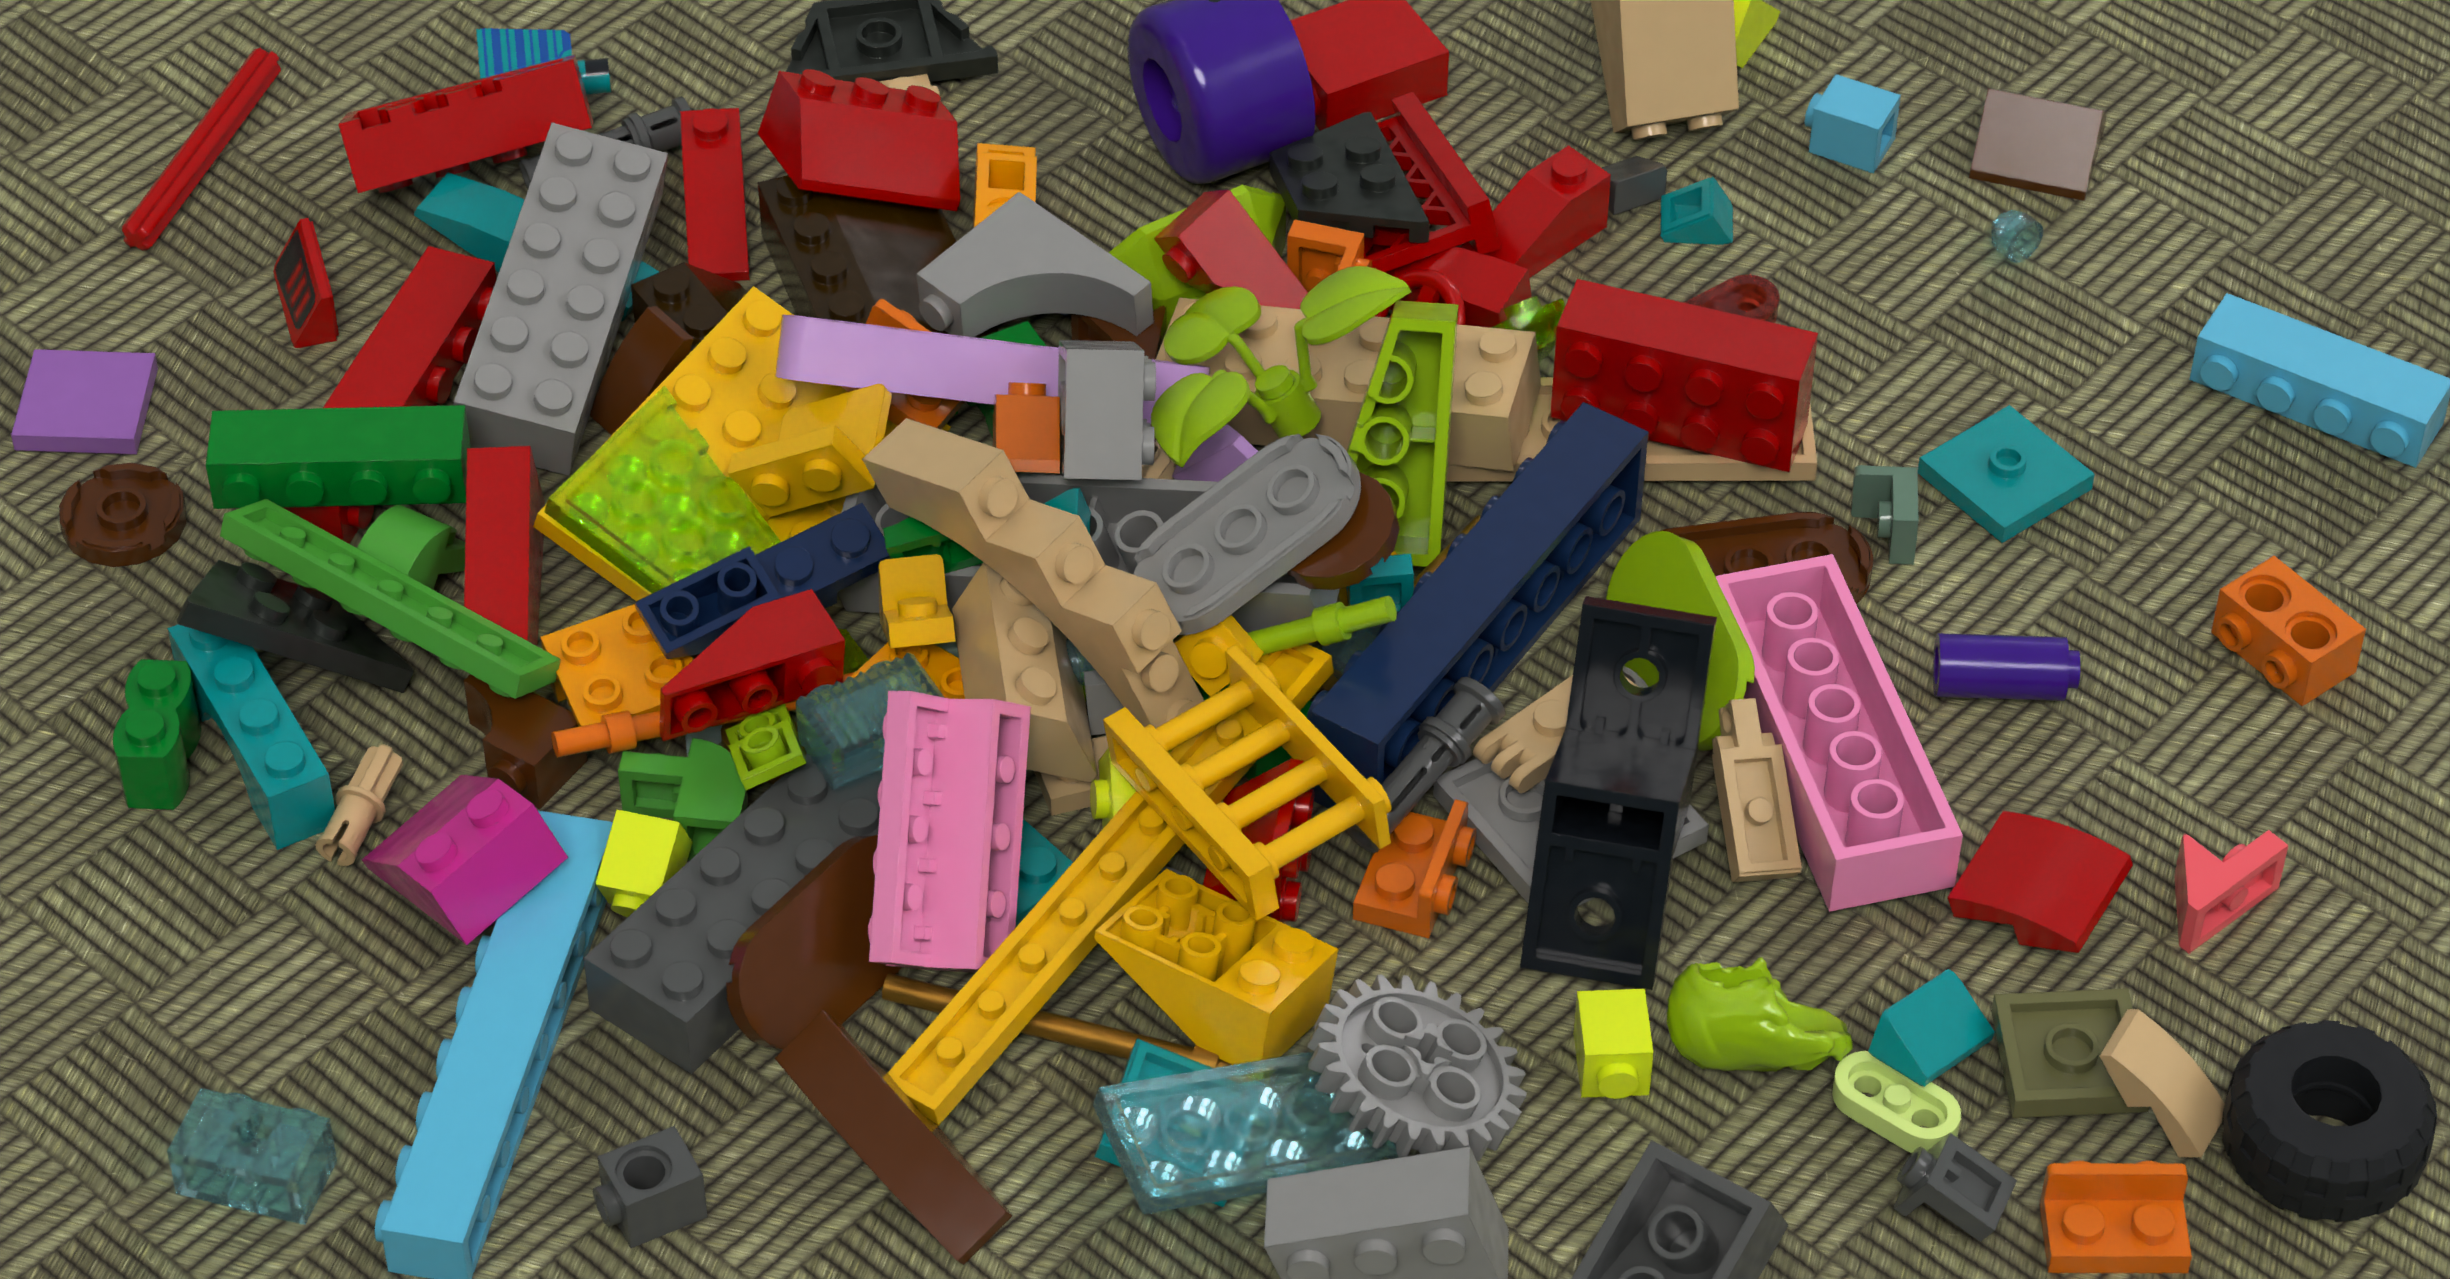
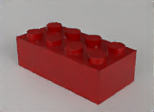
(1685, 373)

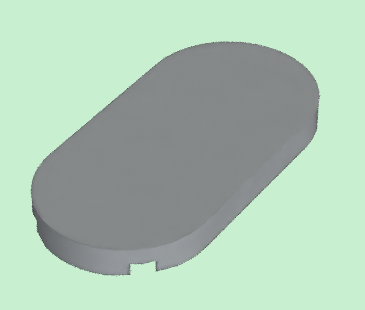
(1250, 528)

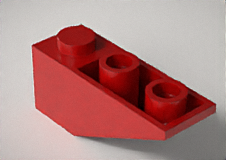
(756, 664)

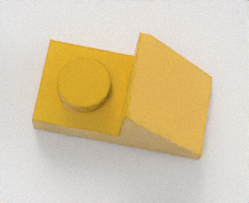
(914, 601)

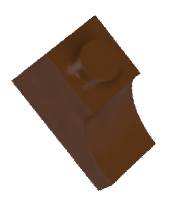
(520, 740)

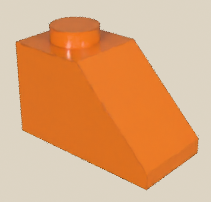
(1028, 428)

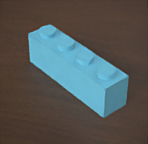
(2321, 380)

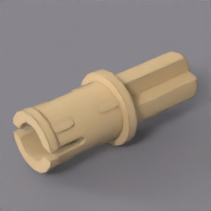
(360, 804)

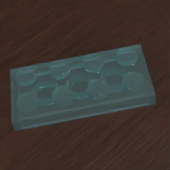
(1227, 1131)

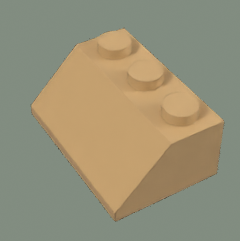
(1023, 659)

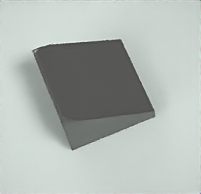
(1635, 183)

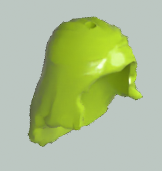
(1747, 1023)

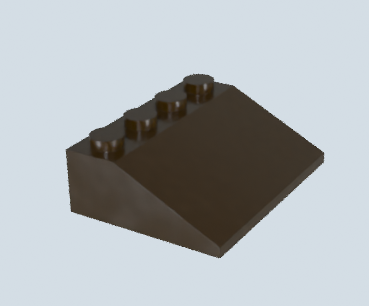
(849, 250)

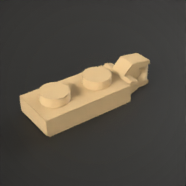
(1753, 797)

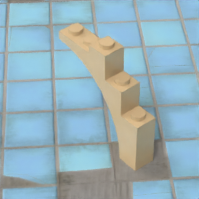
(1046, 555)

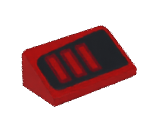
(305, 289)

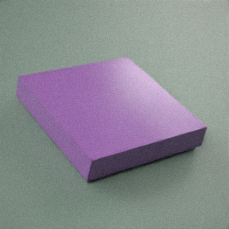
(84, 401)

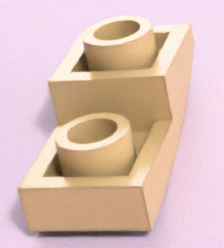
(2161, 1075)

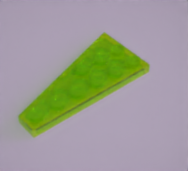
(663, 505)

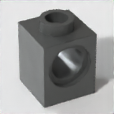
(650, 1187)

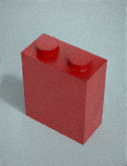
(1367, 55)

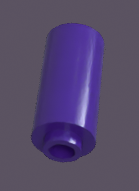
(2004, 667)

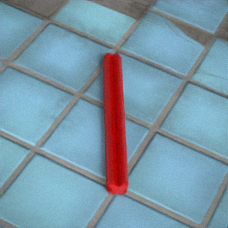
(201, 149)

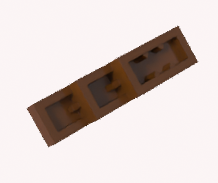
(893, 1137)

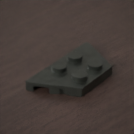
(888, 42)
(1348, 181)
(290, 621)

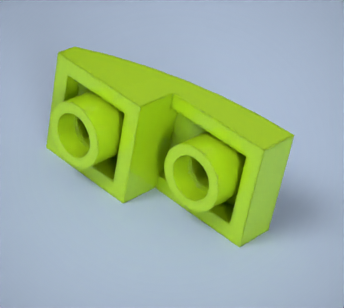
(765, 746)

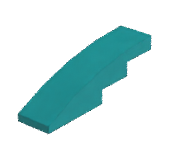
(483, 220)

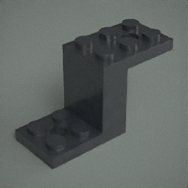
(1618, 793)

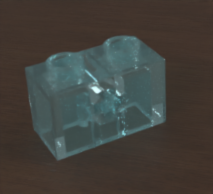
(252, 1155)

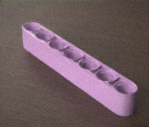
(927, 361)

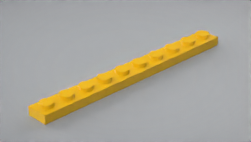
(1063, 923)

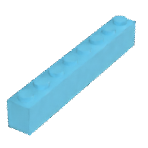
(494, 1065)

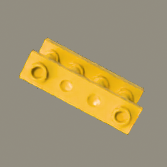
(1215, 829)

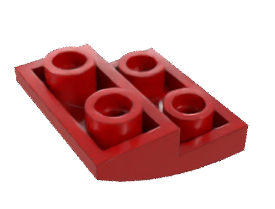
(2041, 881)

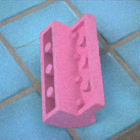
(948, 831)

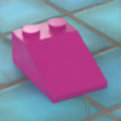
(468, 854)

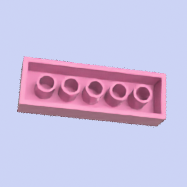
(1851, 757)

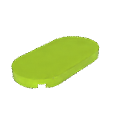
(1676, 576)

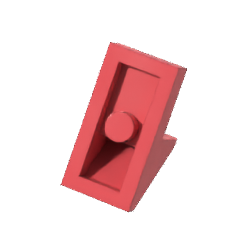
(2217, 891)

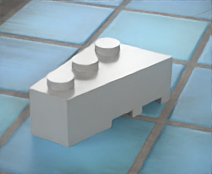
(1388, 1221)

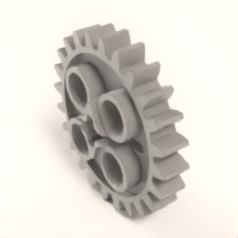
(1416, 1068)

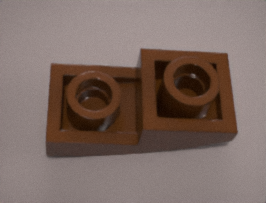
(639, 366)

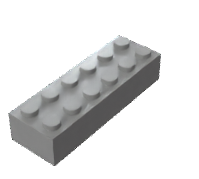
(561, 295)

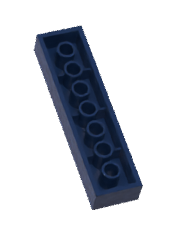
(1490, 591)

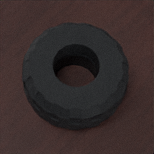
(2321, 1166)

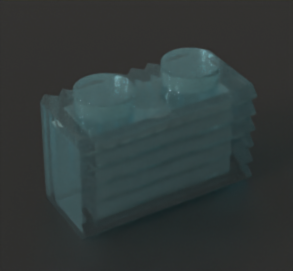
(845, 720)

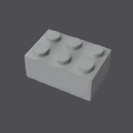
(1103, 409)

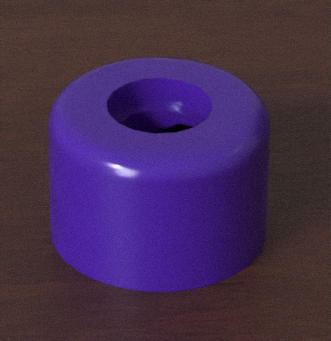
(1219, 84)

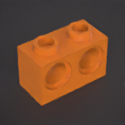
(2288, 630)

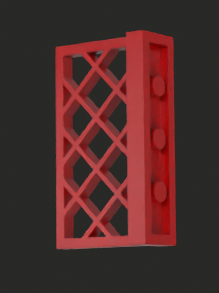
(1443, 179)

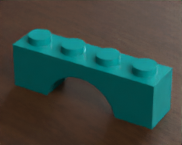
(274, 756)

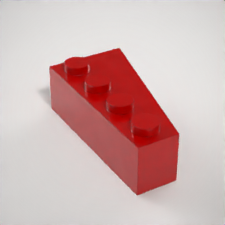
(463, 124)

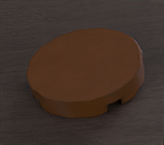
(122, 515)
(1357, 547)

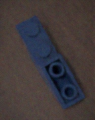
(706, 603)

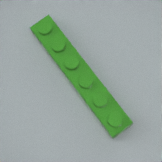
(390, 599)

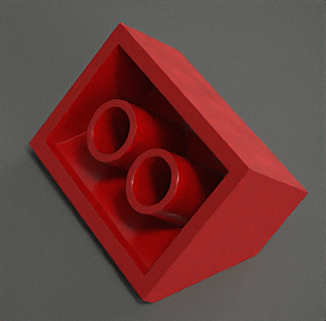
(863, 139)

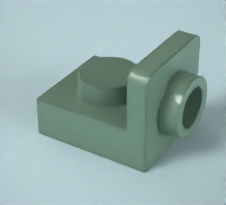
(1893, 499)

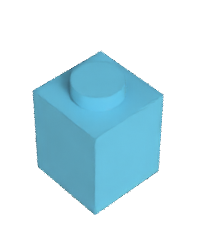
(1853, 123)

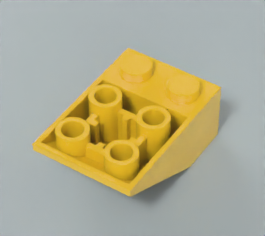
(1217, 971)

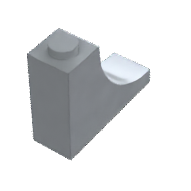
(1024, 266)

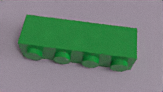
(338, 456)

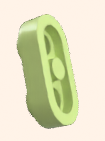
(1897, 1103)

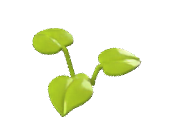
(1204, 404)

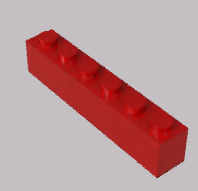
(412, 355)

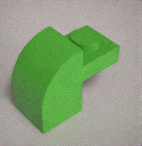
(414, 544)
(693, 790)

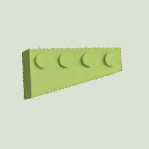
(1407, 422)

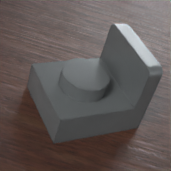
(1955, 1184)

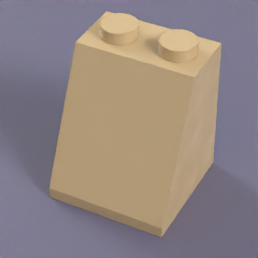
(1667, 63)

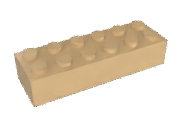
(1491, 396)

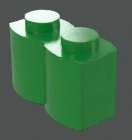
(157, 734)

